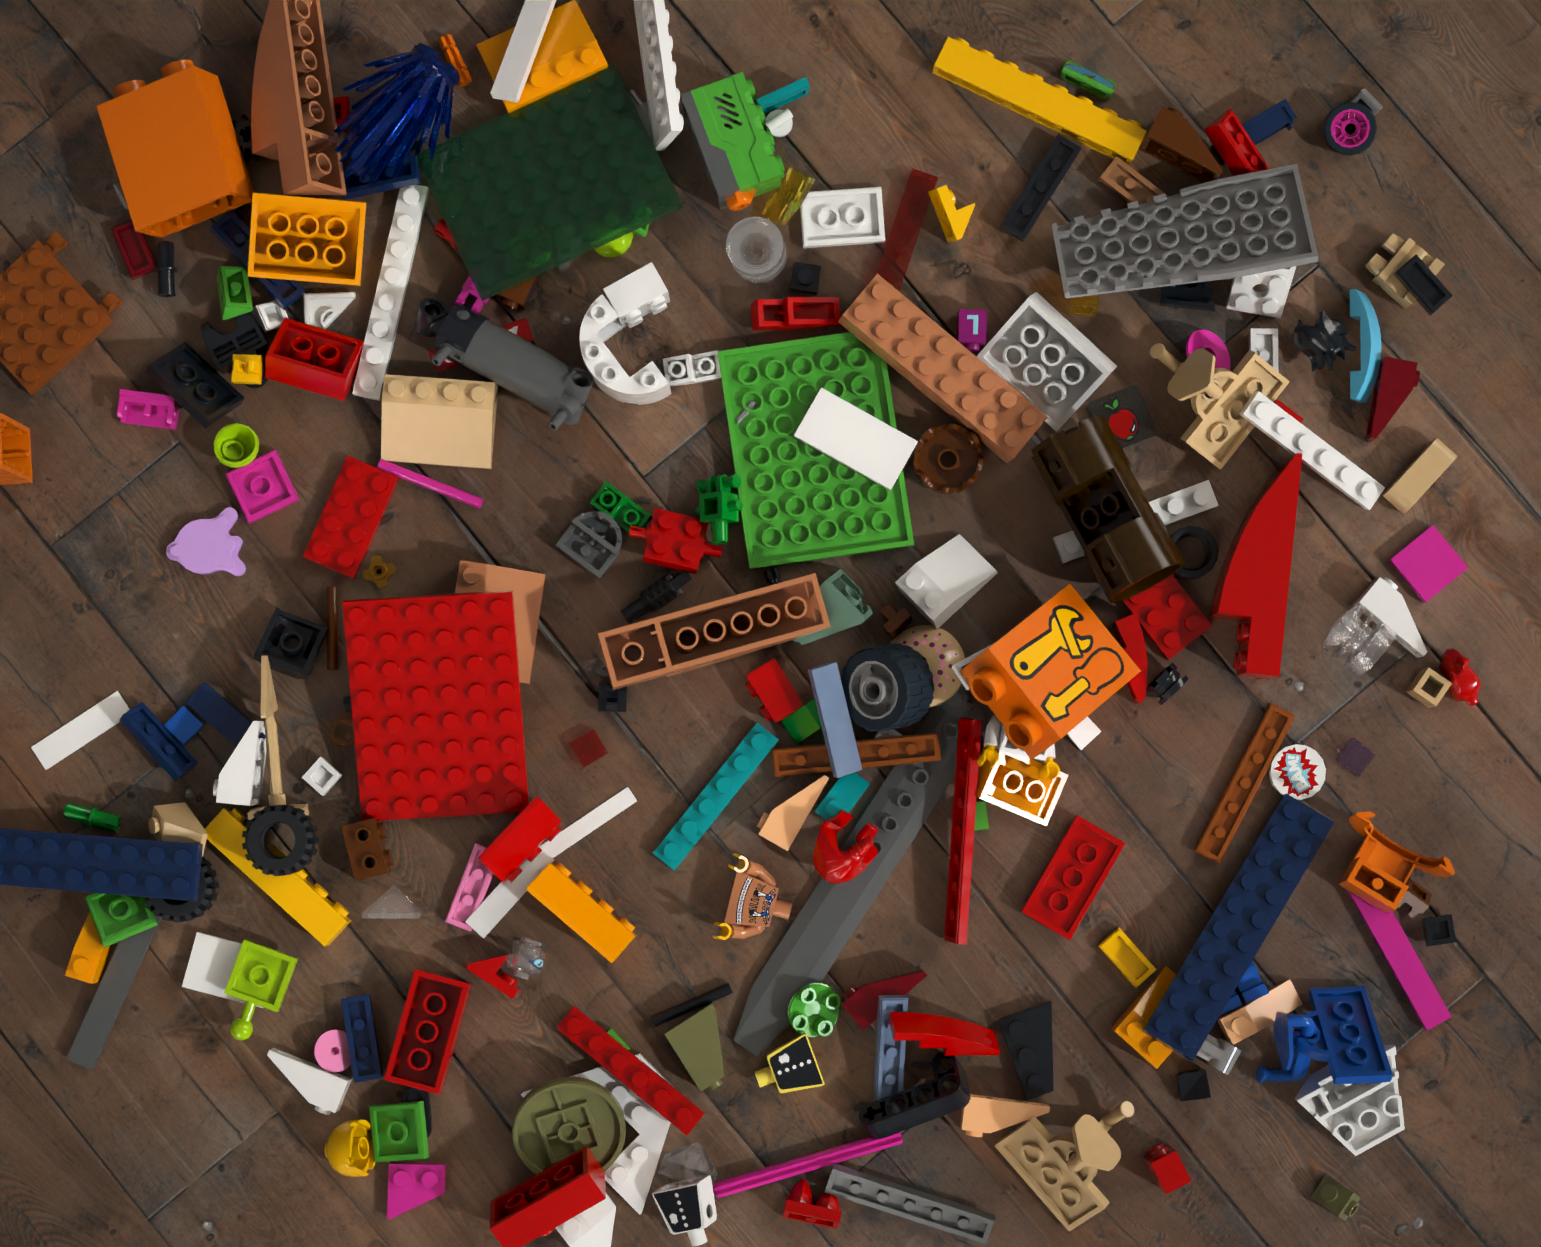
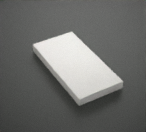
(855, 439)

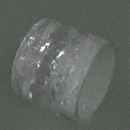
(759, 234)
(1358, 640)

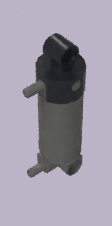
(505, 359)

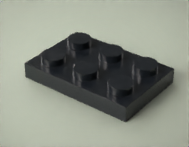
(194, 384)

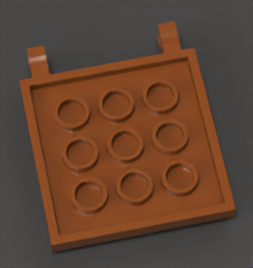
(46, 315)

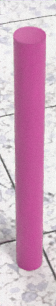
(430, 484)

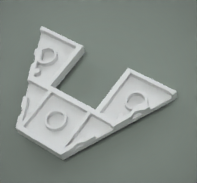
(636, 1164)

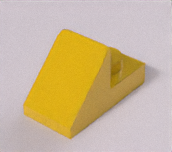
(951, 220)

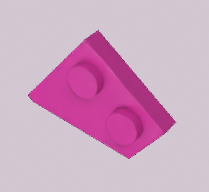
(413, 1185)

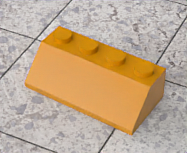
(581, 911)

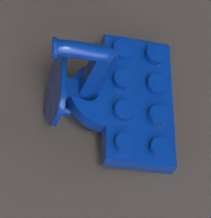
(1336, 1031)

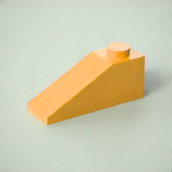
(88, 955)

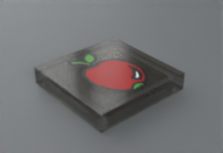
(1125, 415)

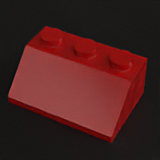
(313, 359)
(521, 841)

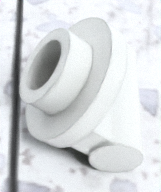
(779, 122)

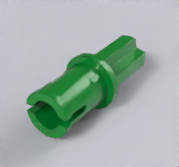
(92, 817)

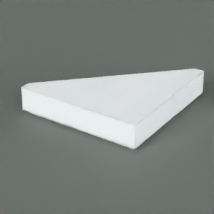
(324, 308)

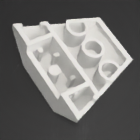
(1355, 1113)

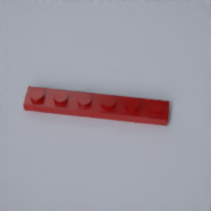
(631, 1070)

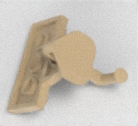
(1218, 425)
(1059, 1174)

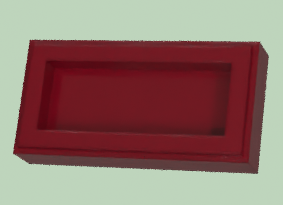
(134, 250)

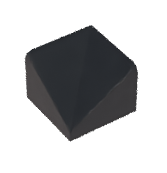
(1193, 1085)

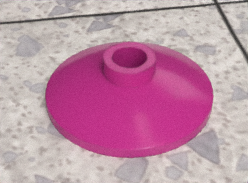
(1210, 342)

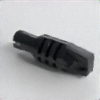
(656, 596)

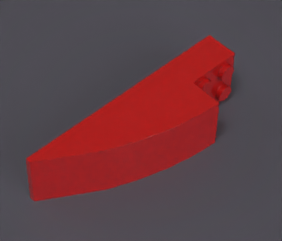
(1257, 575)

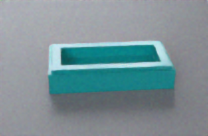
(784, 95)

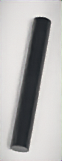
(692, 1004)

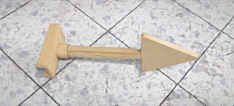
(268, 707)

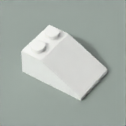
(945, 580)
(243, 774)

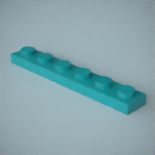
(715, 796)

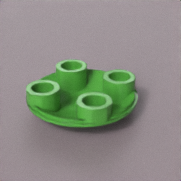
(814, 1010)

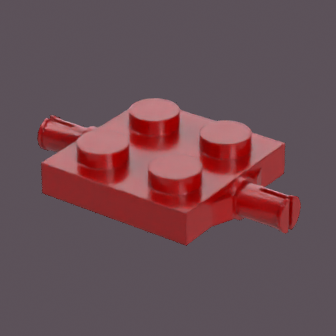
(675, 541)

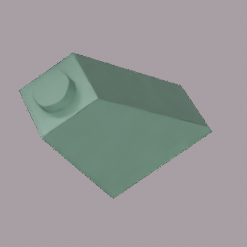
(842, 605)

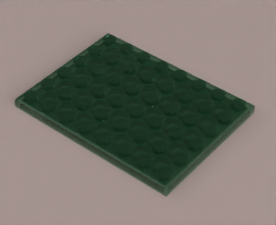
(548, 182)

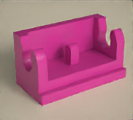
(148, 409)

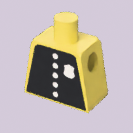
(791, 1067)

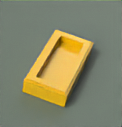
(1127, 957)

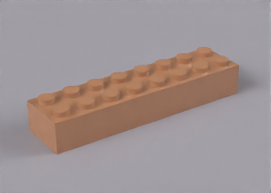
(942, 368)

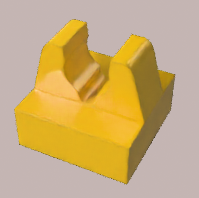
(247, 369)

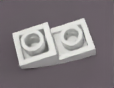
(692, 368)

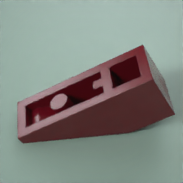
(1391, 389)
(863, 1001)

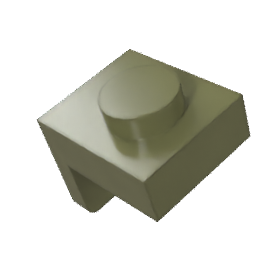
(1336, 1197)

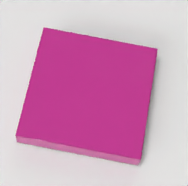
(262, 486)
(1428, 564)

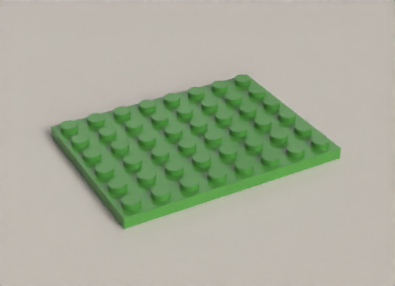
(792, 495)

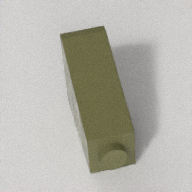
(699, 1047)

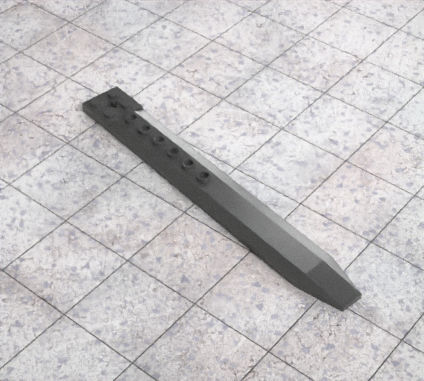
(837, 909)

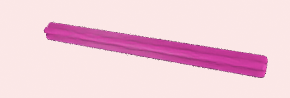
(804, 1164)

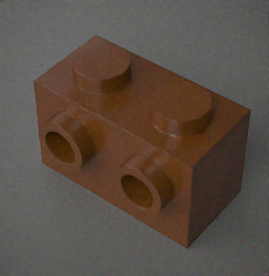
(367, 849)

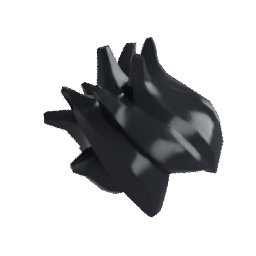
(1322, 341)

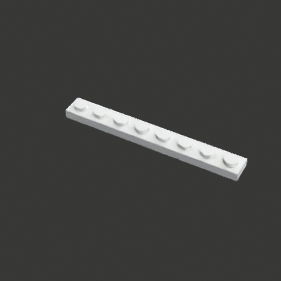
(390, 291)

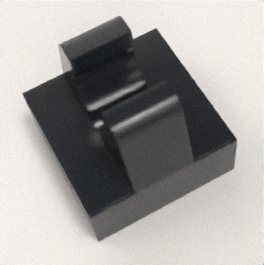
(612, 700)

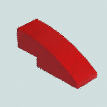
(795, 313)
(1132, 641)

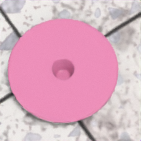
(332, 1051)

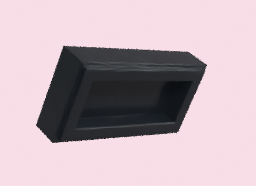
(1423, 284)

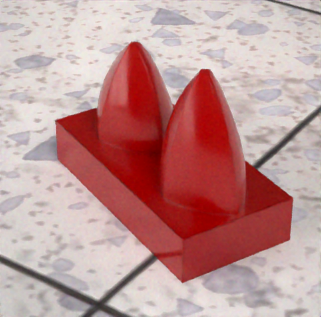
(800, 1207)

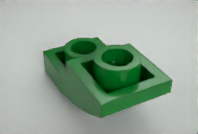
(620, 508)

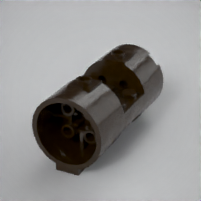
(1107, 509)

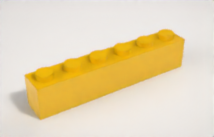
(292, 892)

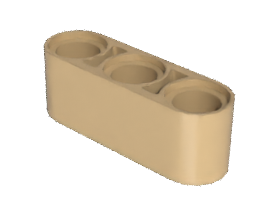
(1419, 475)

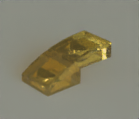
(785, 203)

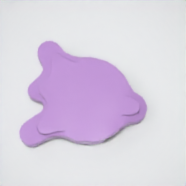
(207, 545)

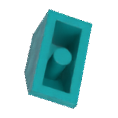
(842, 795)

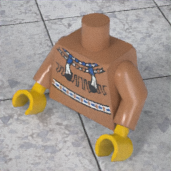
(751, 902)

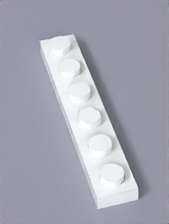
(1315, 451)
(1170, 509)

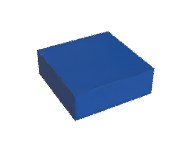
(184, 725)

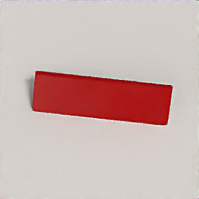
(1235, 145)

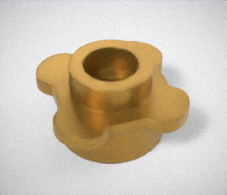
(379, 579)

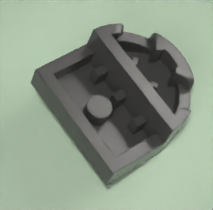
(592, 541)

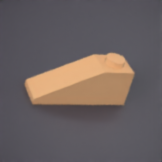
(787, 818)
(1259, 1013)
(992, 1114)

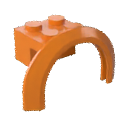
(1383, 867)

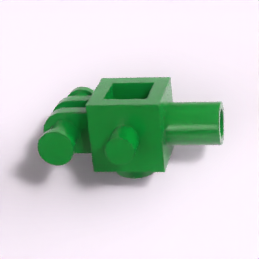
(719, 505)

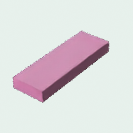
(470, 891)

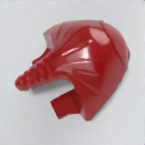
(838, 865)

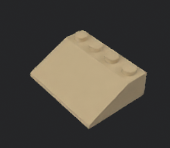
(438, 421)

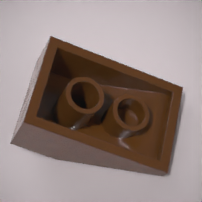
(1179, 146)

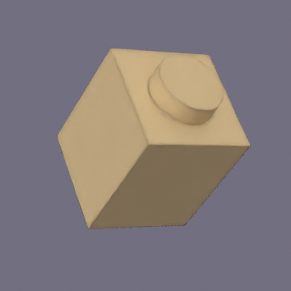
(1428, 687)

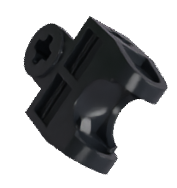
(244, 339)

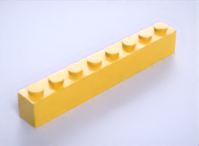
(1038, 100)

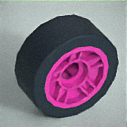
(1350, 143)

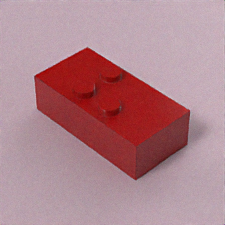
(428, 1032)
(547, 1199)

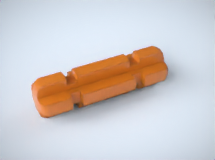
(453, 57)

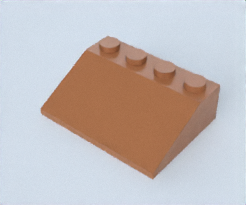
(527, 596)

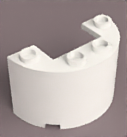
(643, 387)

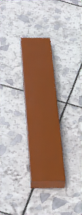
(872, 753)
(1244, 783)

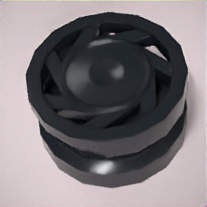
(1166, 683)

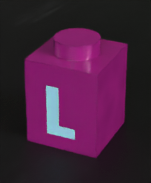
(971, 328)

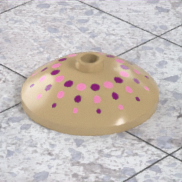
(941, 653)

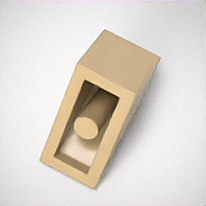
(176, 824)

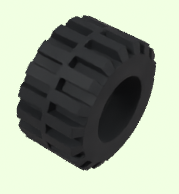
(257, 846)
(188, 910)

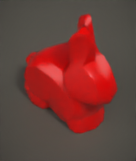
(1464, 680)

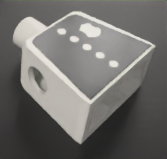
(688, 1207)

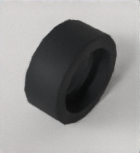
(1211, 547)

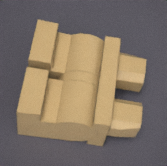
(1401, 253)

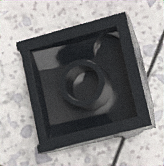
(291, 644)

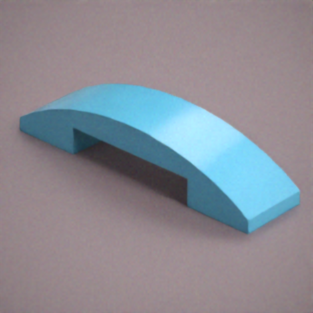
(1363, 381)

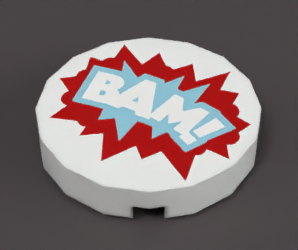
(1297, 771)

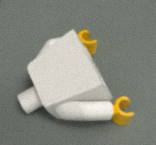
(996, 738)

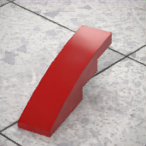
(944, 1032)

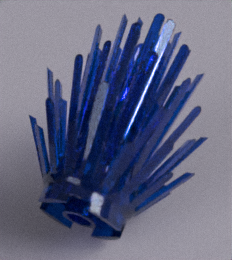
(399, 110)

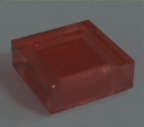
(589, 748)

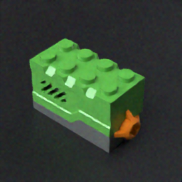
(732, 141)

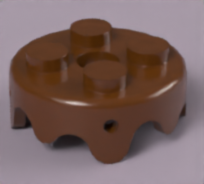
(954, 440)

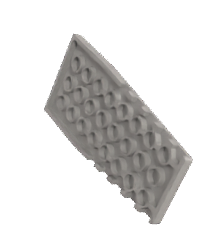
(1192, 237)

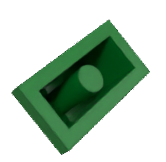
(803, 722)

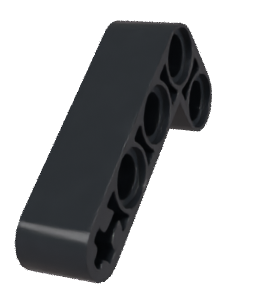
(921, 1102)

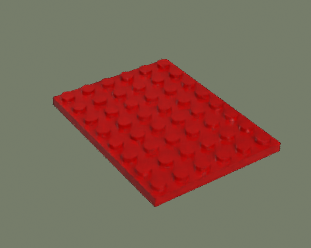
(436, 705)

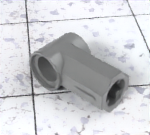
(1219, 1054)

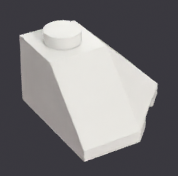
(591, 1226)

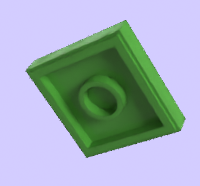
(119, 916)
(398, 1131)

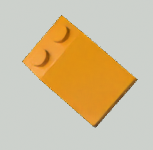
(1017, 787)
(1134, 1019)

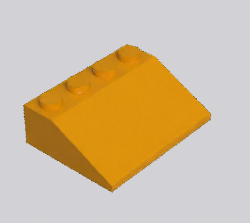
(564, 55)
(306, 239)

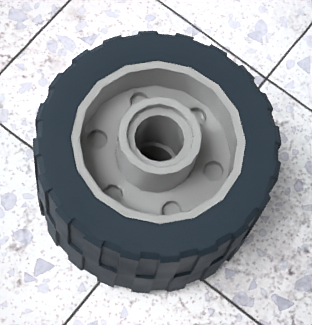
(887, 687)

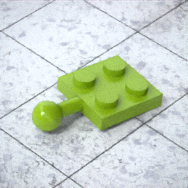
(259, 979)

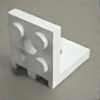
(1267, 303)

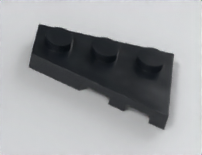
(1188, 296)
(1031, 1048)

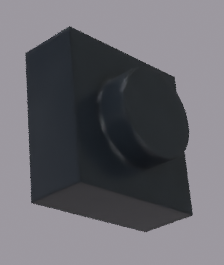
(805, 278)
(1438, 930)

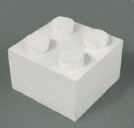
(637, 295)

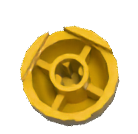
(351, 1148)

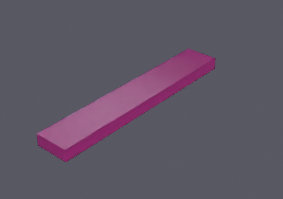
(1404, 964)

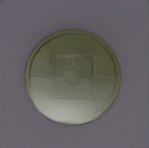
(564, 1118)

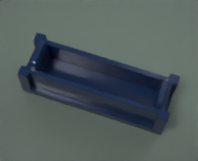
(1267, 124)

